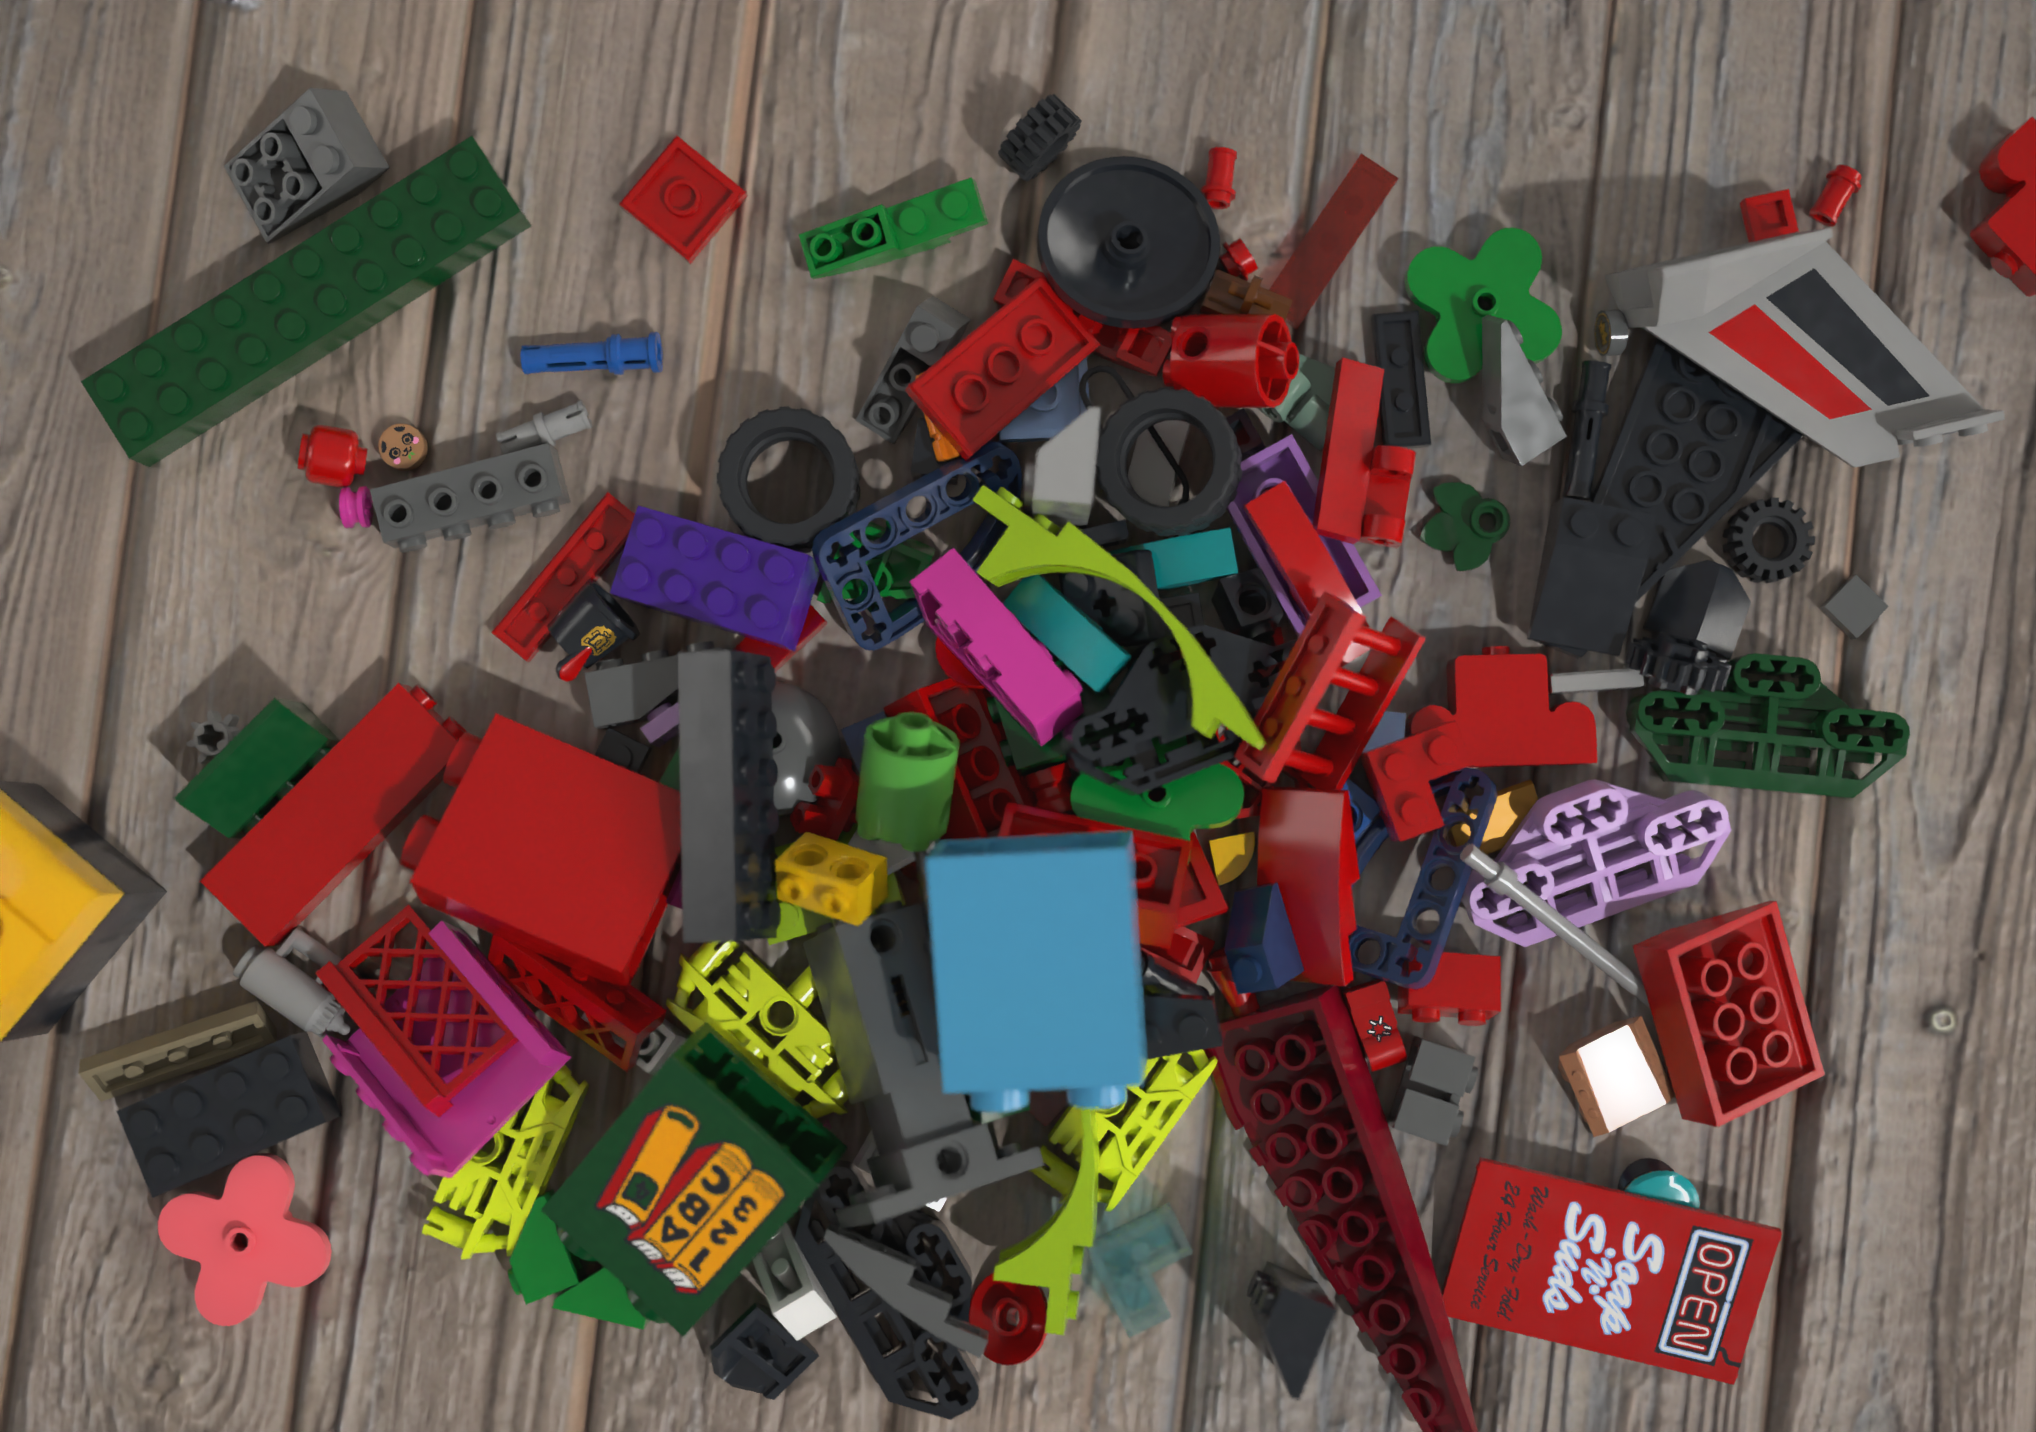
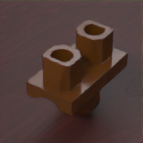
(1237, 296)

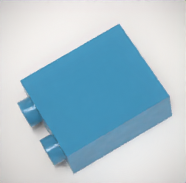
(1037, 968)

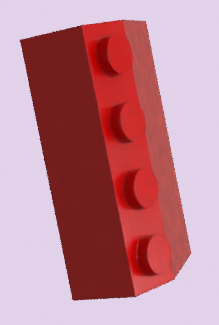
(1729, 1013)

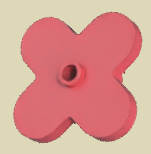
(278, 1244)

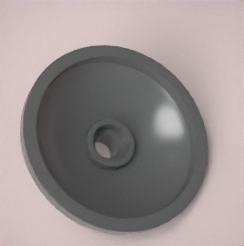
(807, 740)

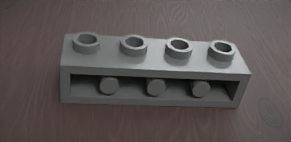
(470, 497)

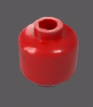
(331, 456)

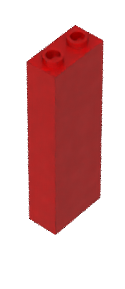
(336, 814)

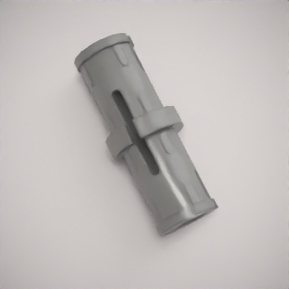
(545, 428)

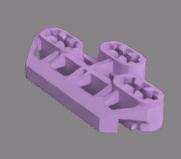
(1596, 850)

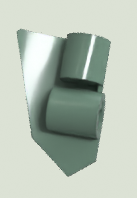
(1307, 401)

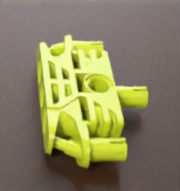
(756, 991)
(1136, 1134)
(520, 1179)

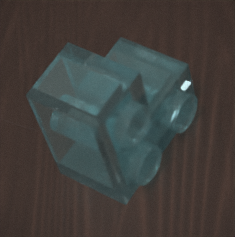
(1130, 1256)

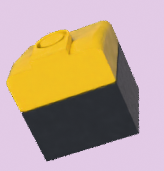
(62, 907)

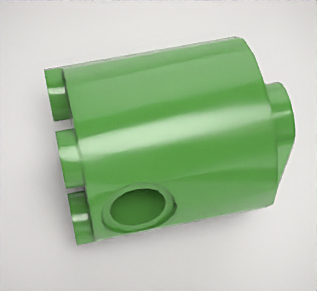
(906, 781)

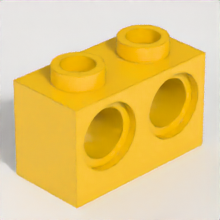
(832, 878)

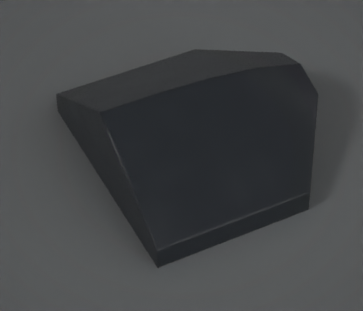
(1700, 604)
(760, 1353)

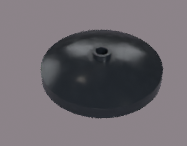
(1128, 242)

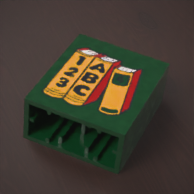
(692, 1180)

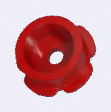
(1238, 259)

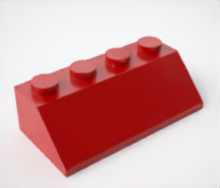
(981, 775)
(1158, 864)

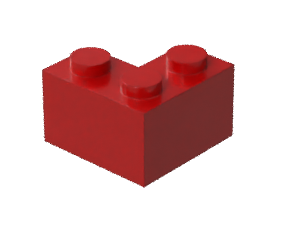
(1401, 777)

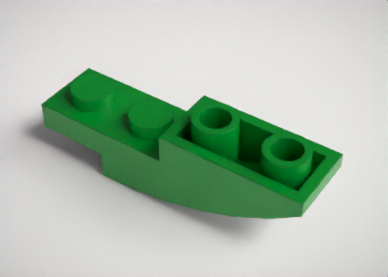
(893, 232)

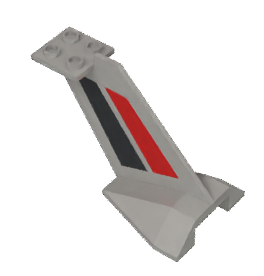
(1803, 343)

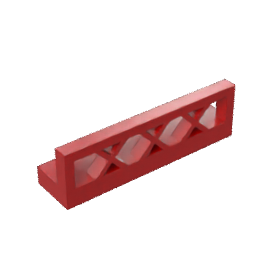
(607, 1007)

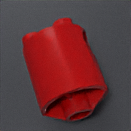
(1232, 359)

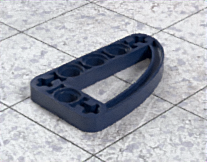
(900, 528)
(1424, 897)

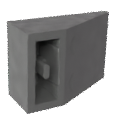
(306, 163)

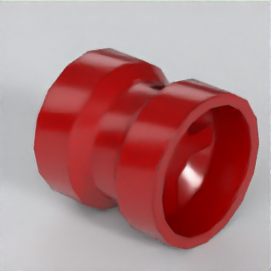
(1052, 788)

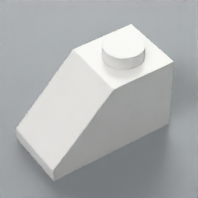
(791, 1285)

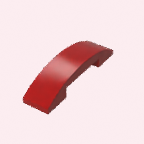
(1132, 348)

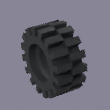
(1039, 137)
(1794, 533)

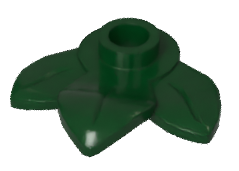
(1458, 525)

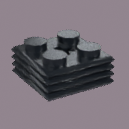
(1133, 618)

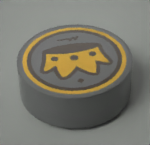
(1610, 332)

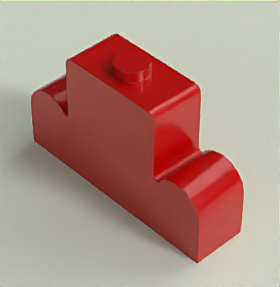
(2010, 229)
(1507, 715)

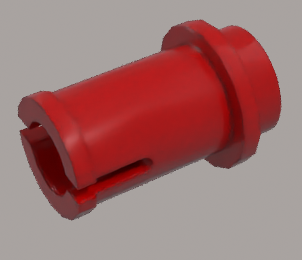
(1219, 177)
(1835, 195)

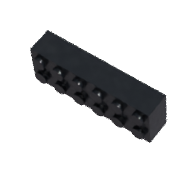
(727, 796)

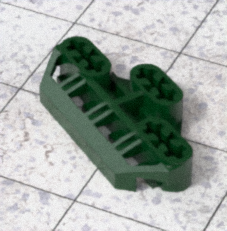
(1778, 723)

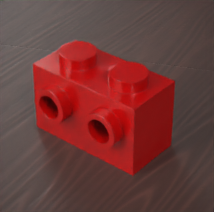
(1461, 989)

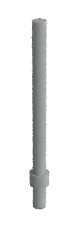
(1504, 881)

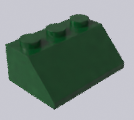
(257, 767)

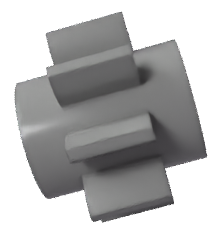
(211, 729)

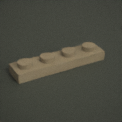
(178, 1051)

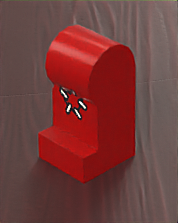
(1375, 1024)

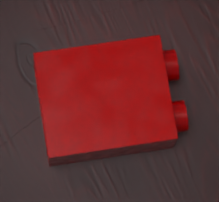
(550, 850)

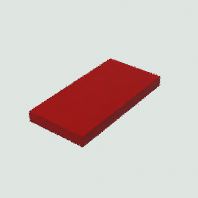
(1002, 367)

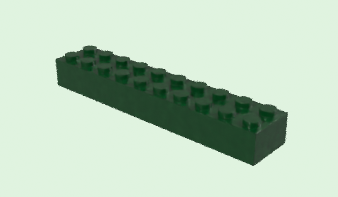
(306, 303)

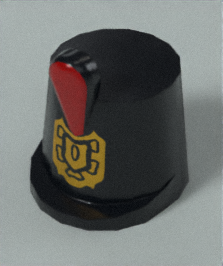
(589, 629)

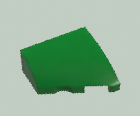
(889, 570)

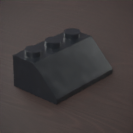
(1292, 1320)

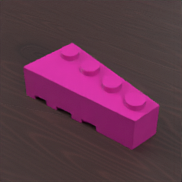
(996, 647)

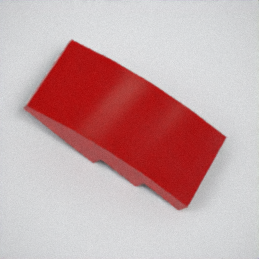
(1312, 856)

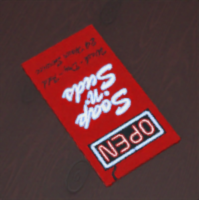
(1608, 1270)

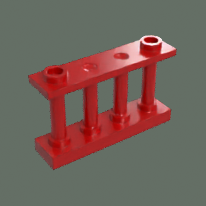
(1303, 681)

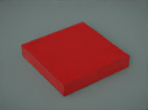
(683, 199)

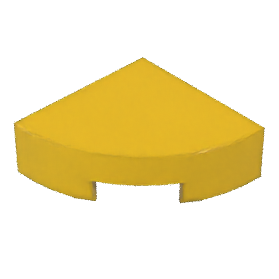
(1231, 855)

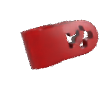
(1387, 496)

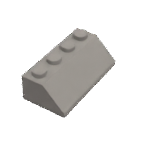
(1064, 474)

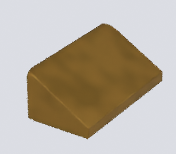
(1509, 811)

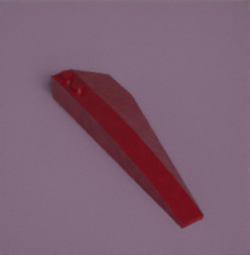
(1325, 1142)

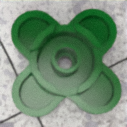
(1501, 276)
(1191, 802)

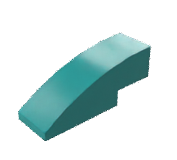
(1190, 558)
(1067, 632)

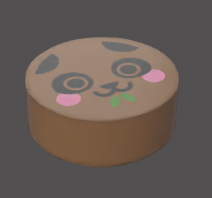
(403, 447)

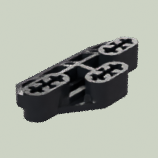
(1163, 707)
(858, 1313)

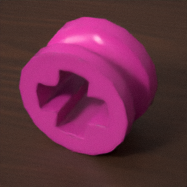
(356, 507)

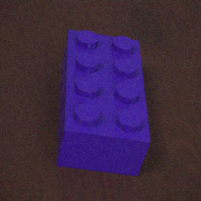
(716, 578)

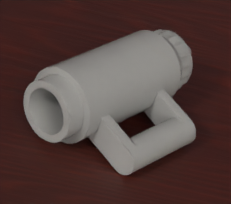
(289, 988)

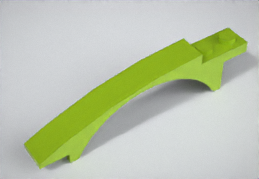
(1033, 549)
(1057, 1247)

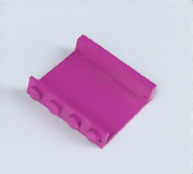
(485, 1104)

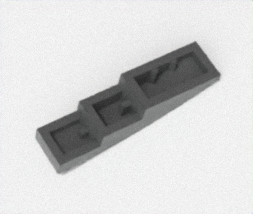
(890, 1277)

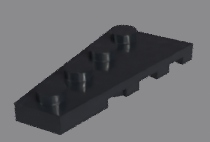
(1180, 1024)

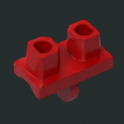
(835, 807)

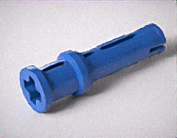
(613, 354)

